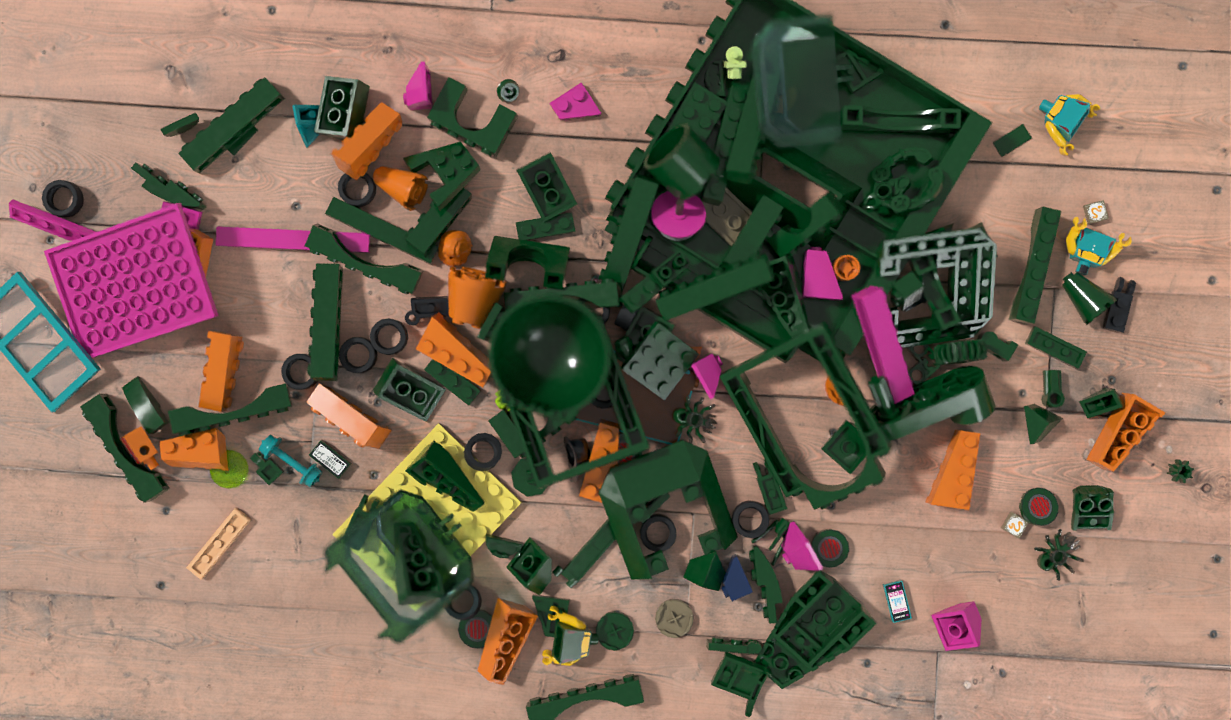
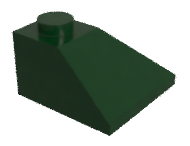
(532, 567)

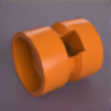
(846, 267)

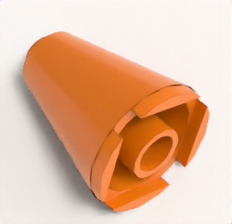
(401, 185)

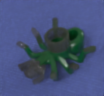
(694, 419)
(1057, 556)

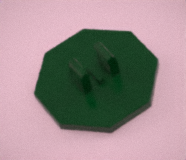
(524, 480)

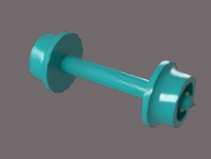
(270, 446)

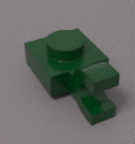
(268, 470)

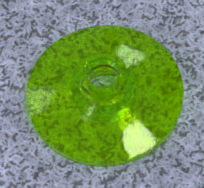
(237, 474)

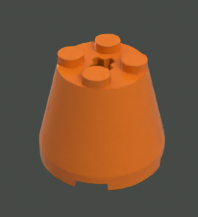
(472, 295)

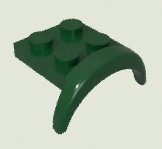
(741, 678)

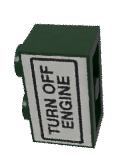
(906, 291)

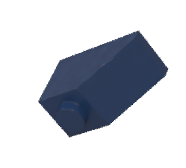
(735, 580)

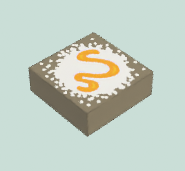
(1095, 212)
(1014, 525)

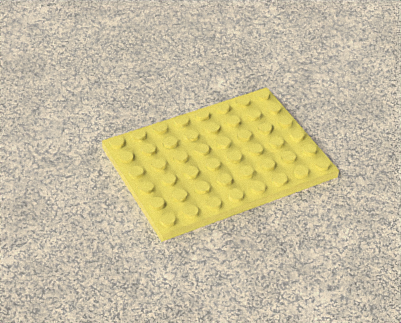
(475, 525)

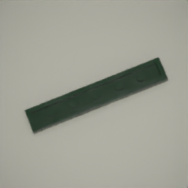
(375, 228)

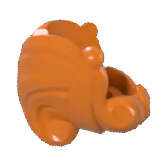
(454, 248)

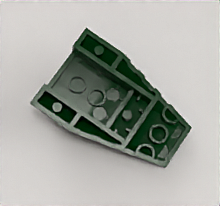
(814, 629)

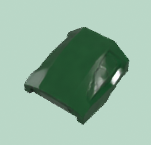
(1092, 507)

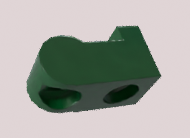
(997, 347)

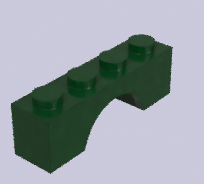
(823, 210)
(933, 292)

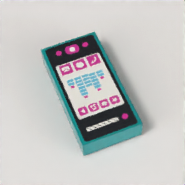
(897, 601)

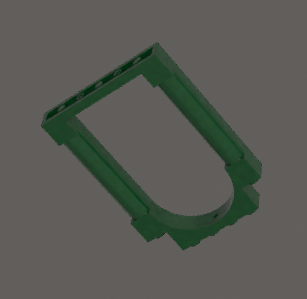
(626, 414)
(788, 476)

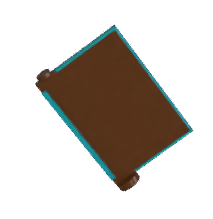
(653, 411)

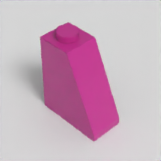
(819, 277)

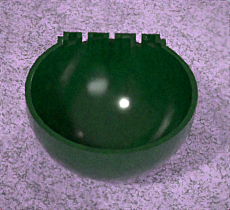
(549, 356)

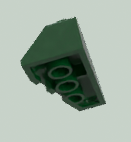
(786, 295)
(440, 470)
(414, 571)

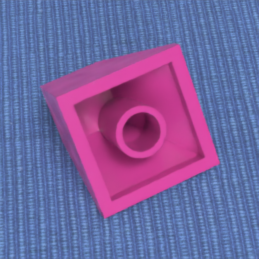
(419, 89)
(708, 372)
(798, 550)
(959, 626)

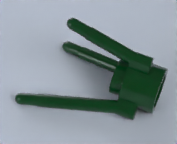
(781, 529)

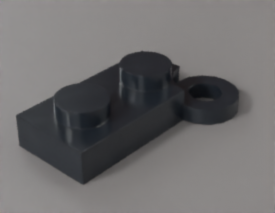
(427, 307)

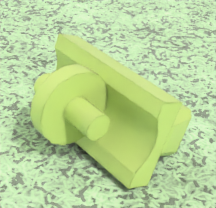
(734, 63)

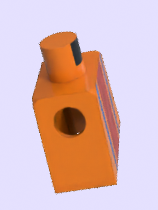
(134, 441)

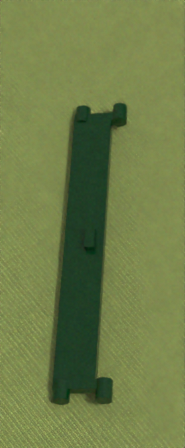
(587, 555)

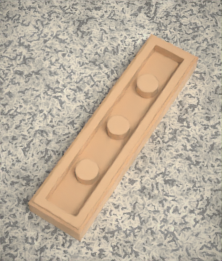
(218, 543)

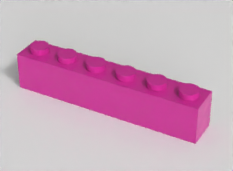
(883, 341)

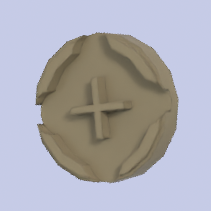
(674, 618)

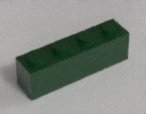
(435, 223)

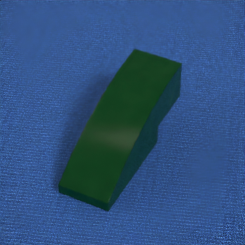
(144, 406)

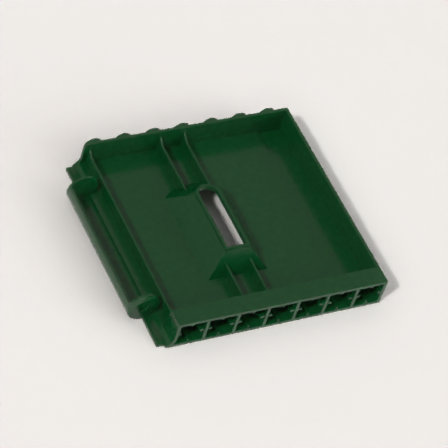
(834, 166)

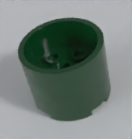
(681, 161)

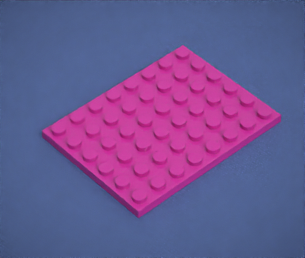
(131, 281)

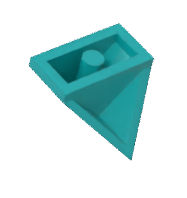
(305, 121)

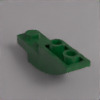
(166, 190)
(656, 281)
(764, 575)

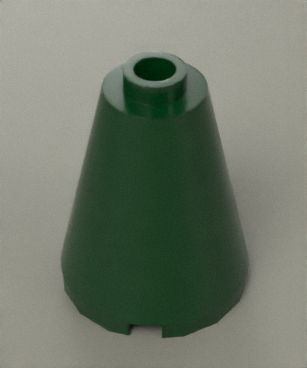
(1087, 296)

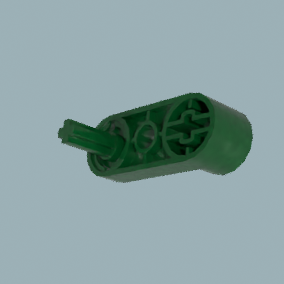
(956, 394)

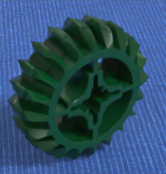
(960, 352)

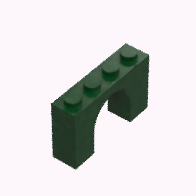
(445, 116)
(507, 251)
(506, 430)

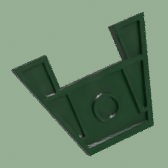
(451, 164)

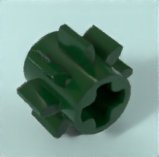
(1182, 475)

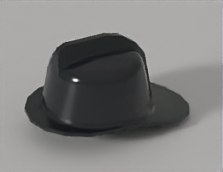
(577, 452)

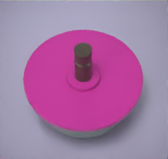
(677, 217)

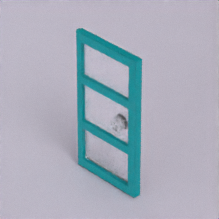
(41, 344)

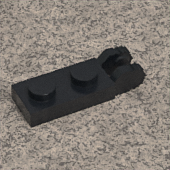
(1118, 313)

